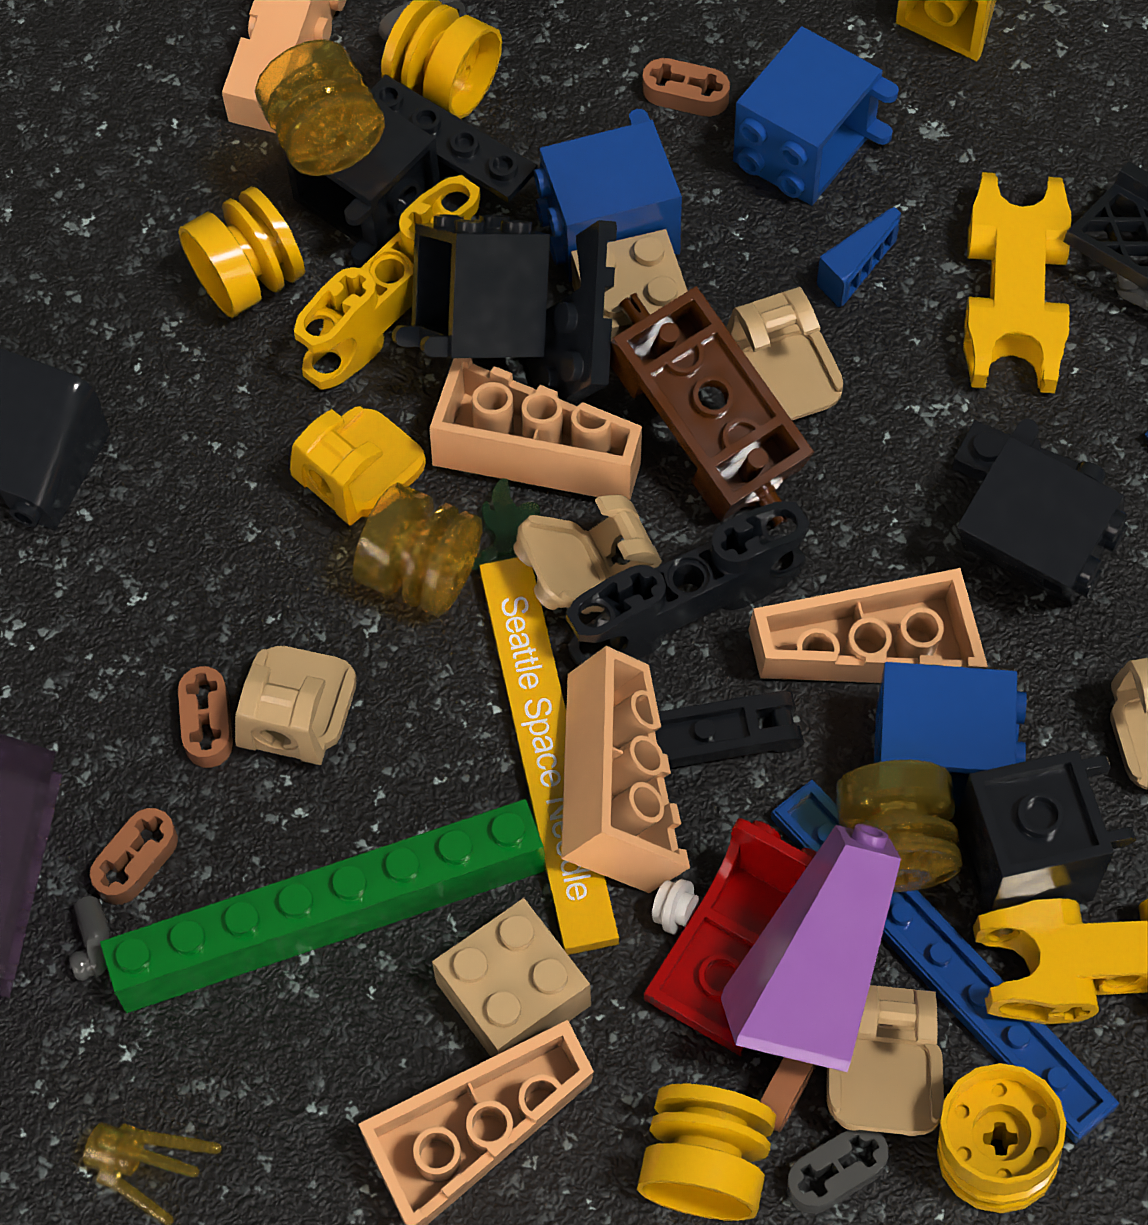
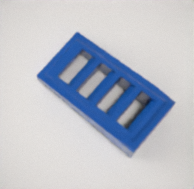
(853, 259)

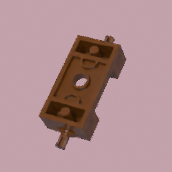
(737, 449)

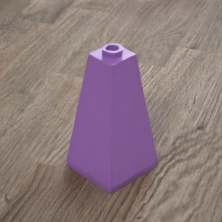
(814, 961)

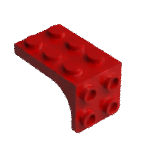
(725, 926)

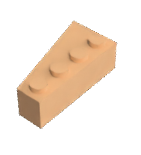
(272, 30)
(531, 435)
(859, 629)

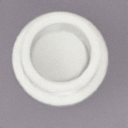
(674, 905)

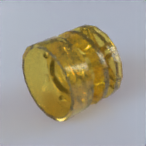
(319, 107)
(417, 549)
(914, 808)

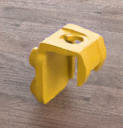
(354, 460)

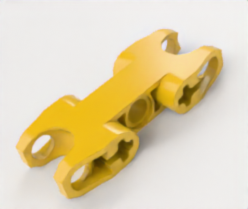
(361, 303)
(1016, 315)
(1065, 960)

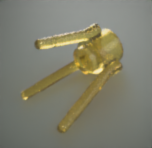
(121, 1150)

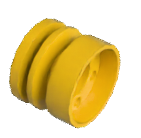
(442, 55)
(248, 248)
(1006, 1106)
(707, 1152)

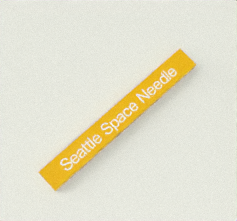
(540, 728)

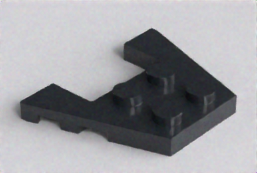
(575, 331)

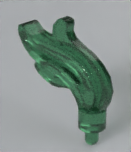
(503, 524)

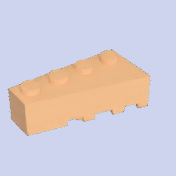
(615, 775)
(466, 1125)

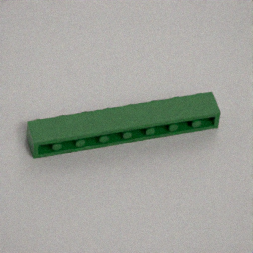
(323, 906)

